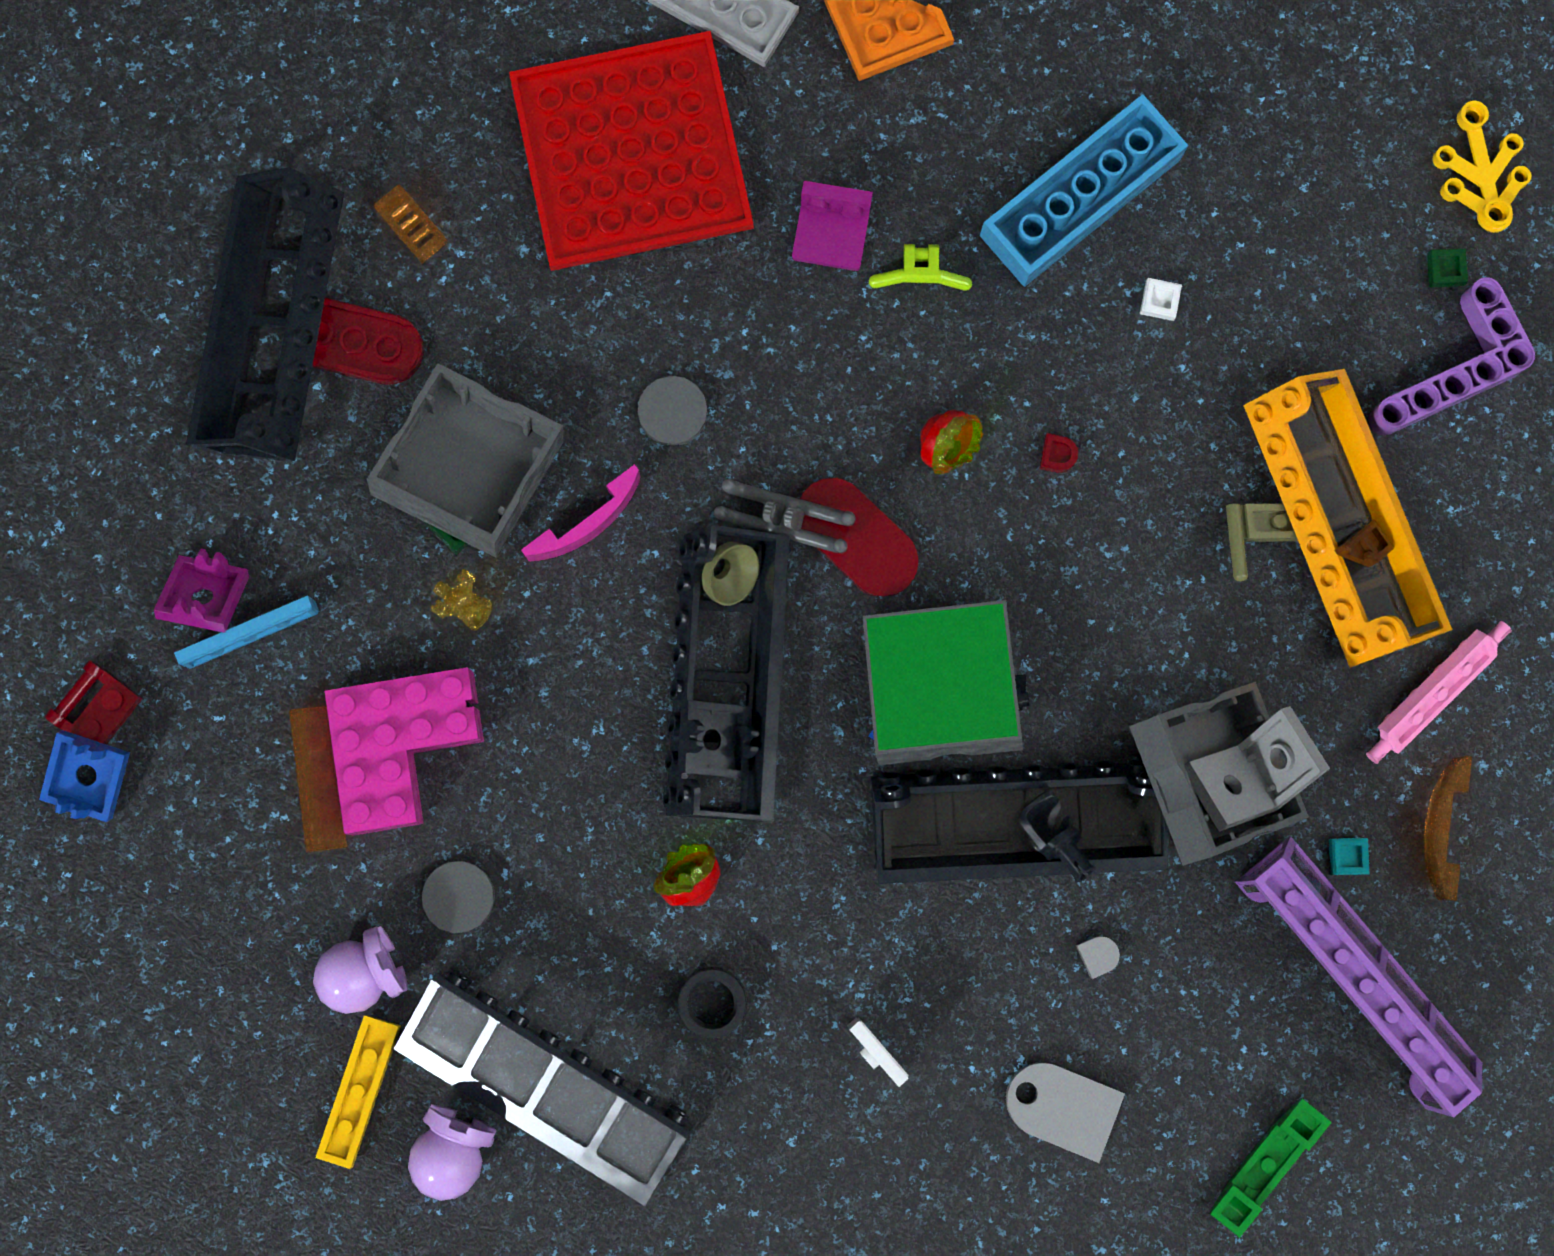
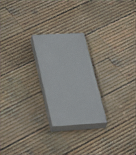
(743, 25)

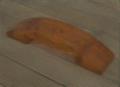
(1444, 875)

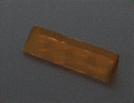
(317, 780)

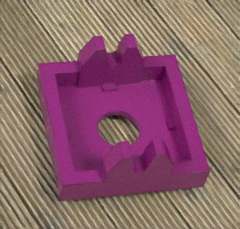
(196, 574)

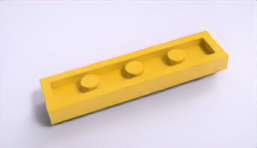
(358, 1091)

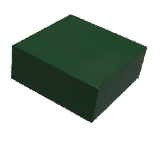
(1447, 267)

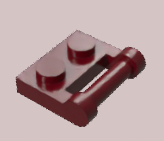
(105, 711)

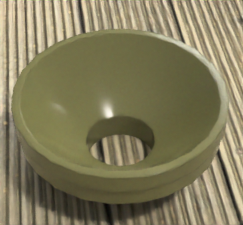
(736, 578)

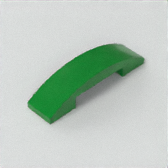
(1267, 1165)

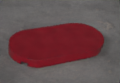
(367, 344)
(878, 554)

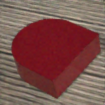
(1058, 453)

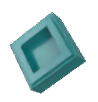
(1349, 856)

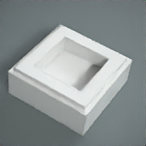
(1160, 299)

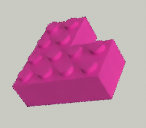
(380, 729)

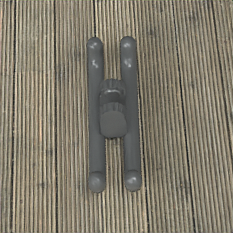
(784, 516)

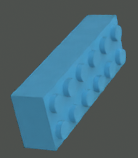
(1083, 190)

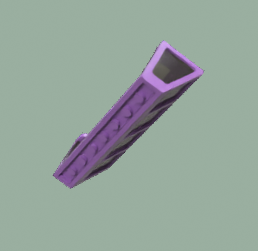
(1443, 1067)

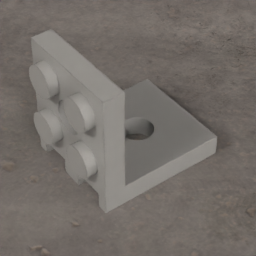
(1256, 772)

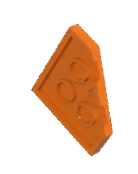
(887, 32)

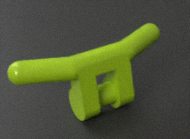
(913, 274)

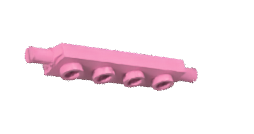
(1437, 691)

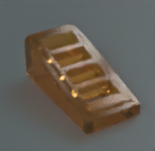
(390, 203)

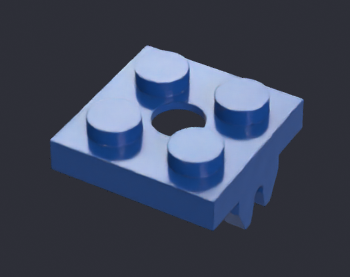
(65, 790)

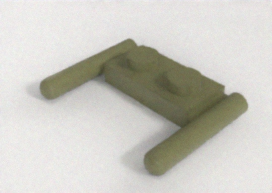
(1255, 524)

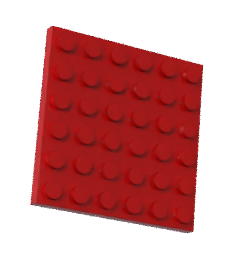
(631, 150)

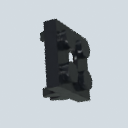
(734, 734)

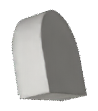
(1098, 955)

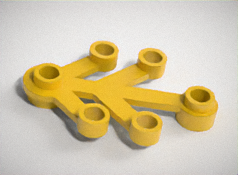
(1483, 172)

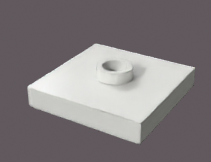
(876, 1053)

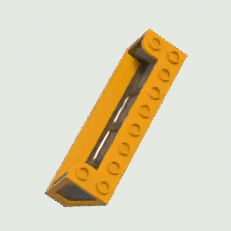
(1332, 488)

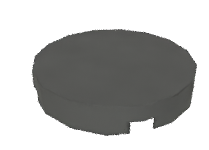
(672, 410)
(458, 897)

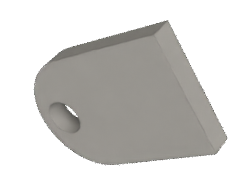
(1066, 1109)

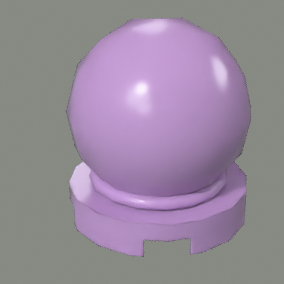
(356, 973)
(448, 1155)

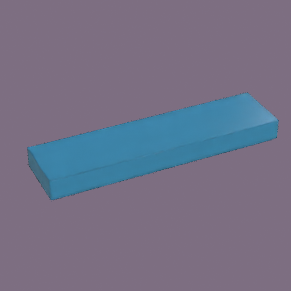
(247, 632)

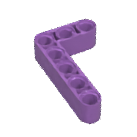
(1465, 375)

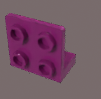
(832, 225)

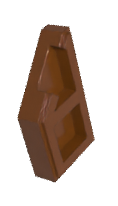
(1366, 545)

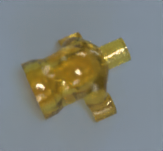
(462, 602)

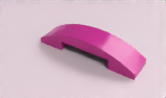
(548, 546)

